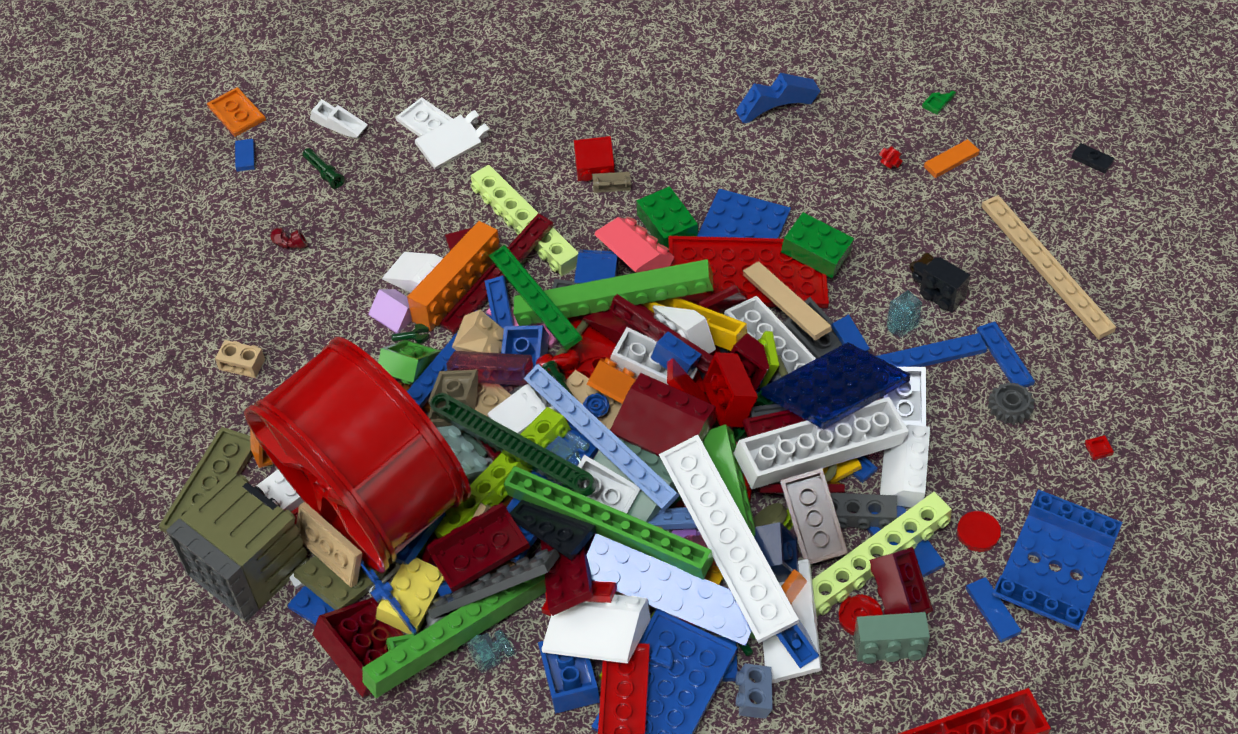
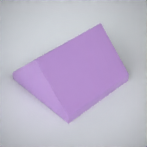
(391, 309)

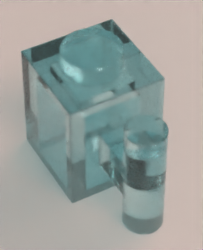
(568, 450)
(486, 653)

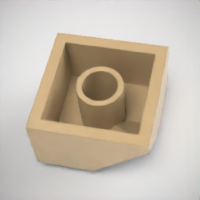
(479, 334)

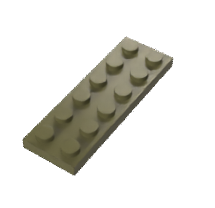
(226, 453)

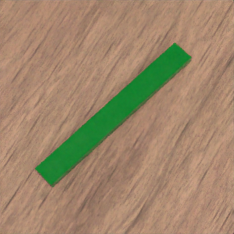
(535, 298)

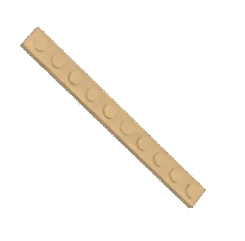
(1049, 267)

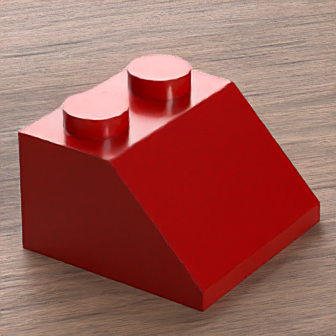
(593, 157)

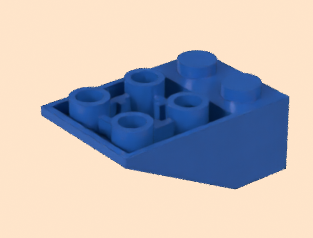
(595, 265)

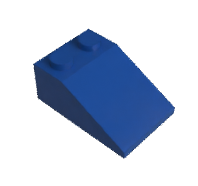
(525, 341)
(569, 681)

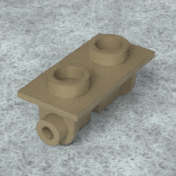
(611, 182)

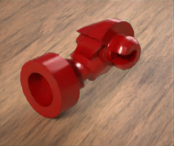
(564, 360)

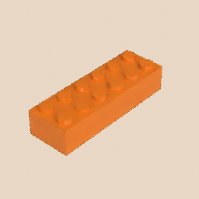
(453, 276)

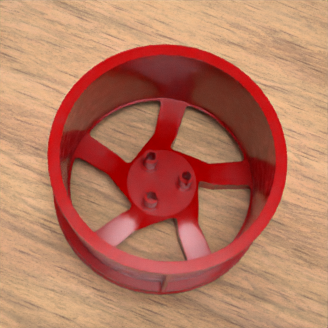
(359, 451)

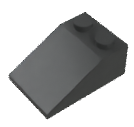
(823, 344)

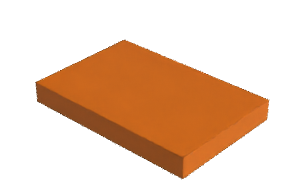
(236, 111)

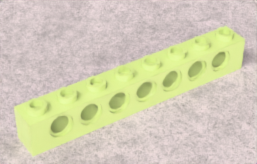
(518, 214)
(930, 507)

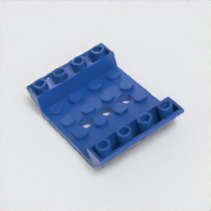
(1063, 536)

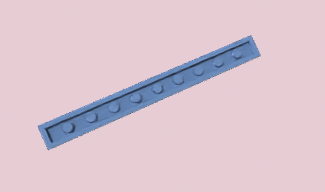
(602, 437)

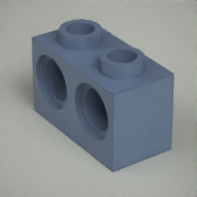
(759, 692)

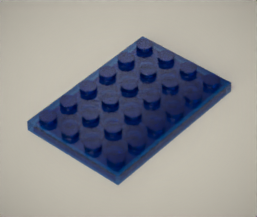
(835, 385)

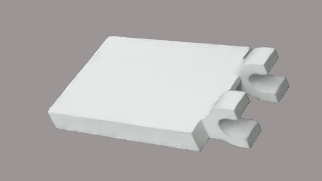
(451, 139)

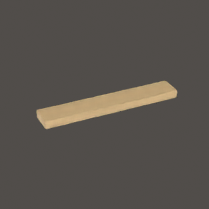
(787, 300)

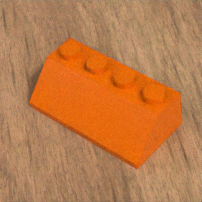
(611, 379)

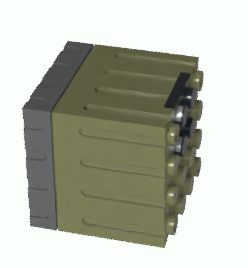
(238, 545)

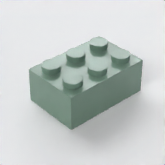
(891, 637)

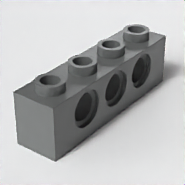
(864, 506)

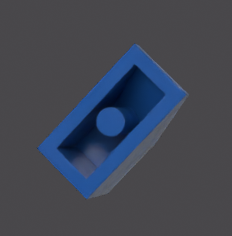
(798, 644)

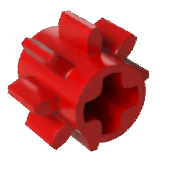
(890, 157)

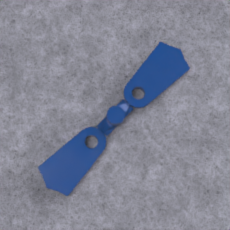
(382, 591)

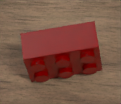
(729, 389)

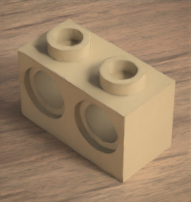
(240, 358)

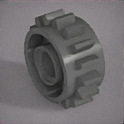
(1001, 400)

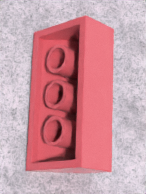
(634, 245)

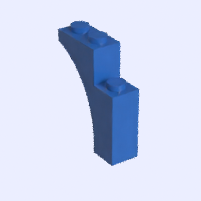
(784, 90)

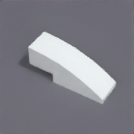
(337, 119)

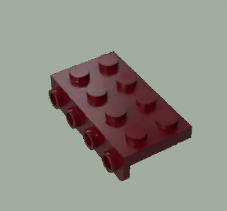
(477, 547)

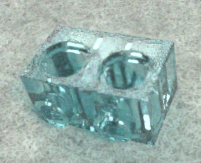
(903, 314)

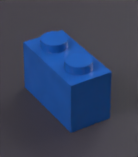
(672, 347)

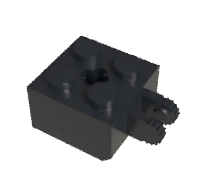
(942, 283)

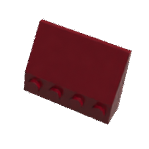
(661, 416)
(354, 639)

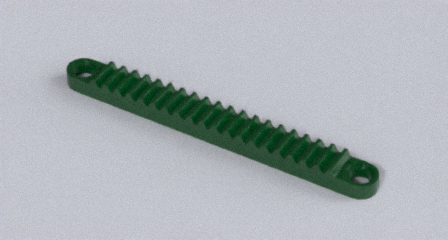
(513, 444)

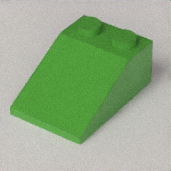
(406, 360)

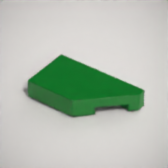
(936, 102)

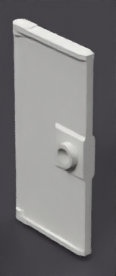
(775, 654)

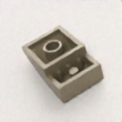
(457, 384)

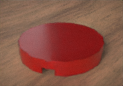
(978, 531)
(855, 607)

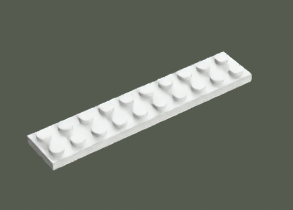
(729, 539)

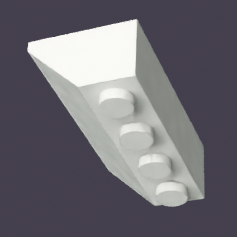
(906, 467)

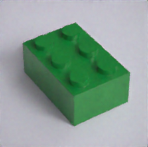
(666, 216)
(817, 245)

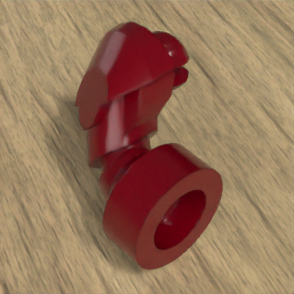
(297, 239)

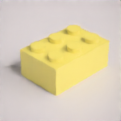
(415, 590)

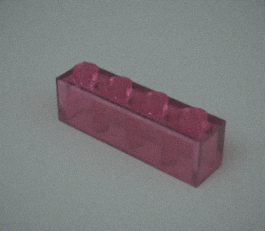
(493, 367)

